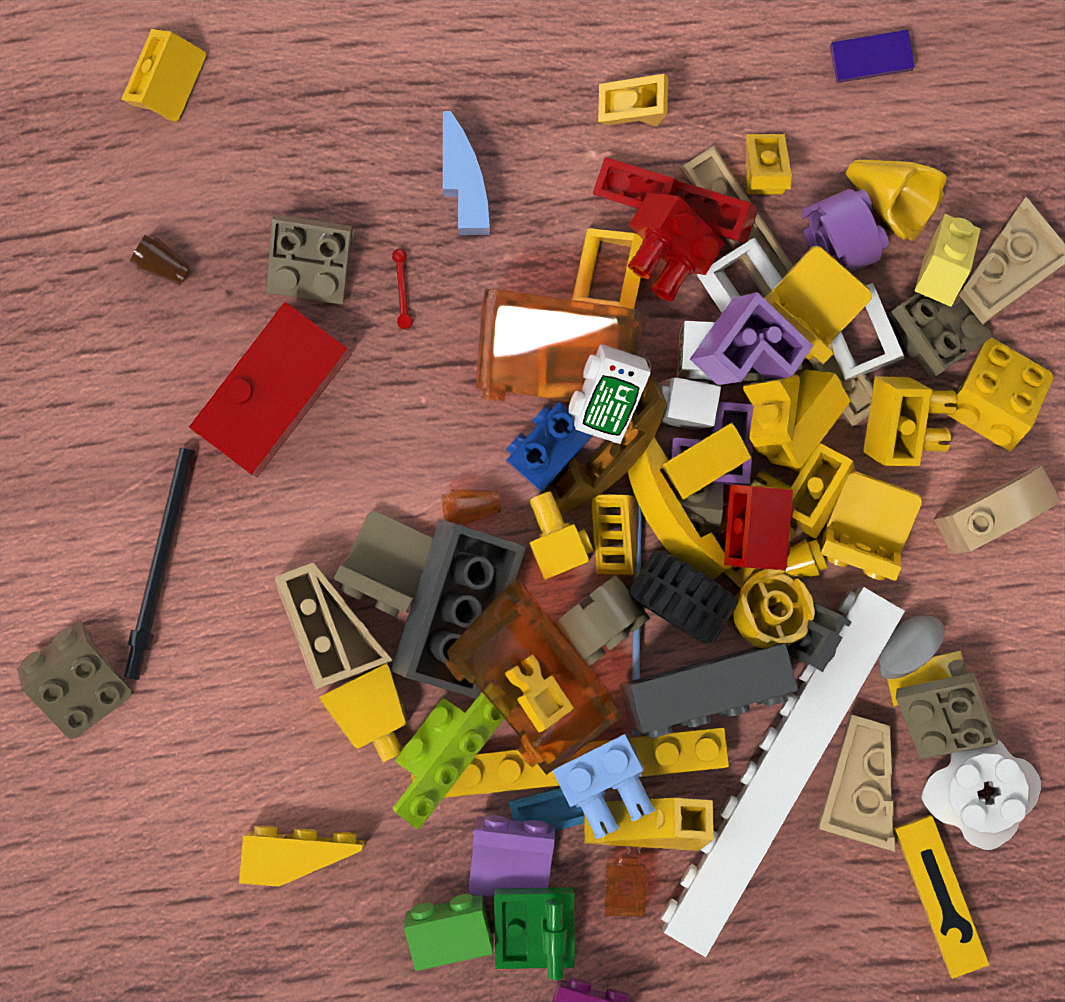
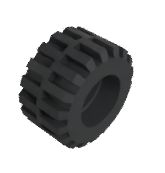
(683, 596)

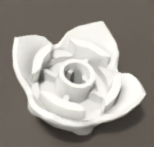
(954, 798)

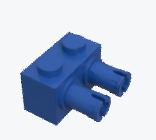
(547, 447)

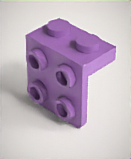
(510, 854)

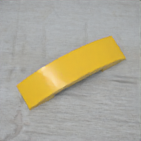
(668, 517)

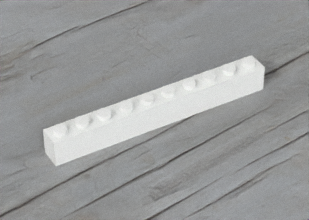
(779, 774)

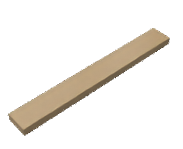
(712, 173)

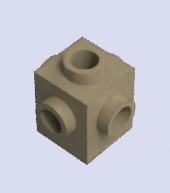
(704, 508)

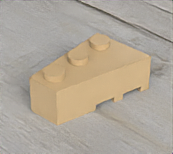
(325, 628)

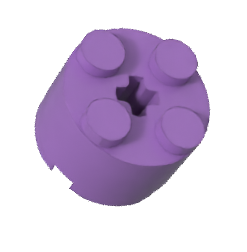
(846, 229)

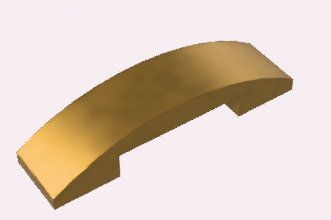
(583, 482)

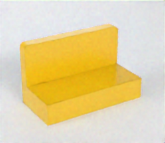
(164, 74)

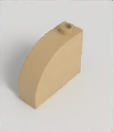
(997, 511)

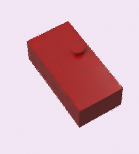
(270, 389)

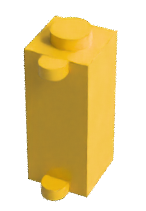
(818, 408)

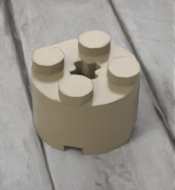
(601, 620)

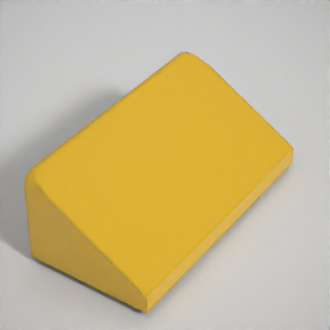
(707, 461)

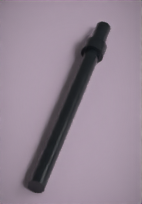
(141, 637)

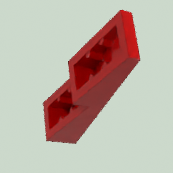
(631, 184)

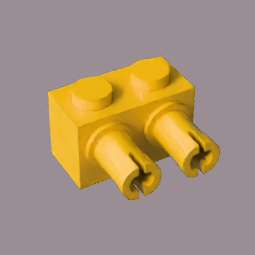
(899, 421)
(814, 488)
(560, 544)

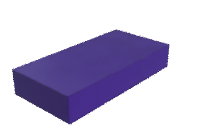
(872, 56)

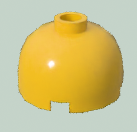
(773, 609)

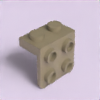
(385, 563)
(72, 681)

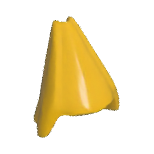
(900, 192)

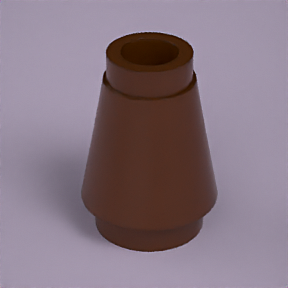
(159, 261)

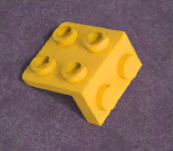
(819, 300)
(1001, 394)
(870, 526)

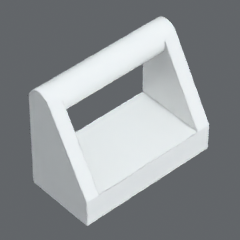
(720, 286)
(886, 337)

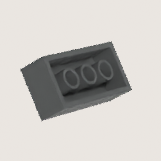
(456, 585)
(708, 687)

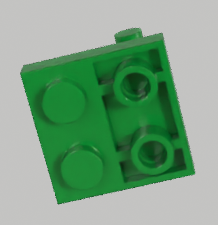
(535, 929)

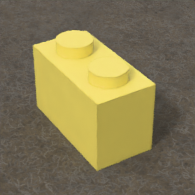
(948, 259)

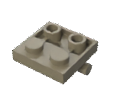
(309, 259)
(937, 332)
(947, 714)

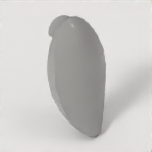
(911, 646)

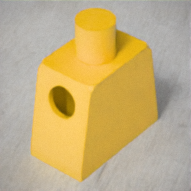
(369, 710)

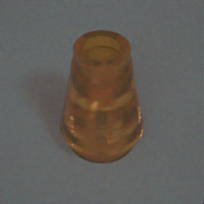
(469, 506)

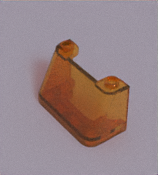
(543, 342)
(502, 638)

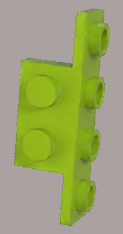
(442, 753)

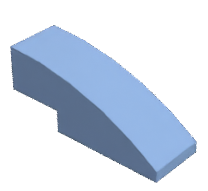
(464, 179)

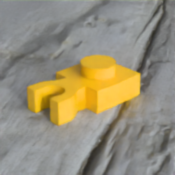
(542, 697)

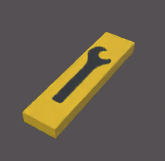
(941, 896)

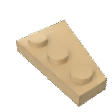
(1014, 264)
(860, 786)

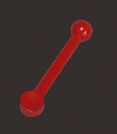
(404, 320)

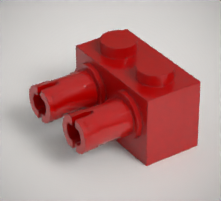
(678, 237)
(757, 527)

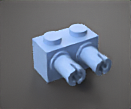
(604, 767)

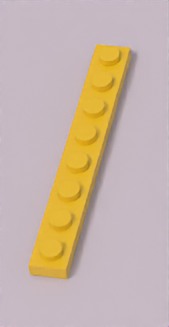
(659, 755)

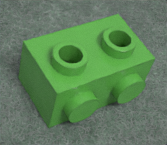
(448, 931)

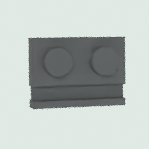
(821, 640)

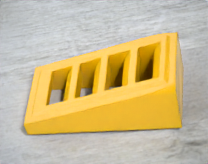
(601, 520)

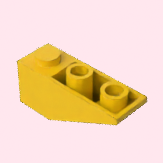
(673, 825)
(281, 858)

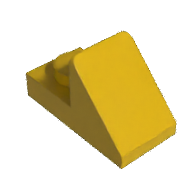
(634, 100)
(767, 164)
(773, 410)

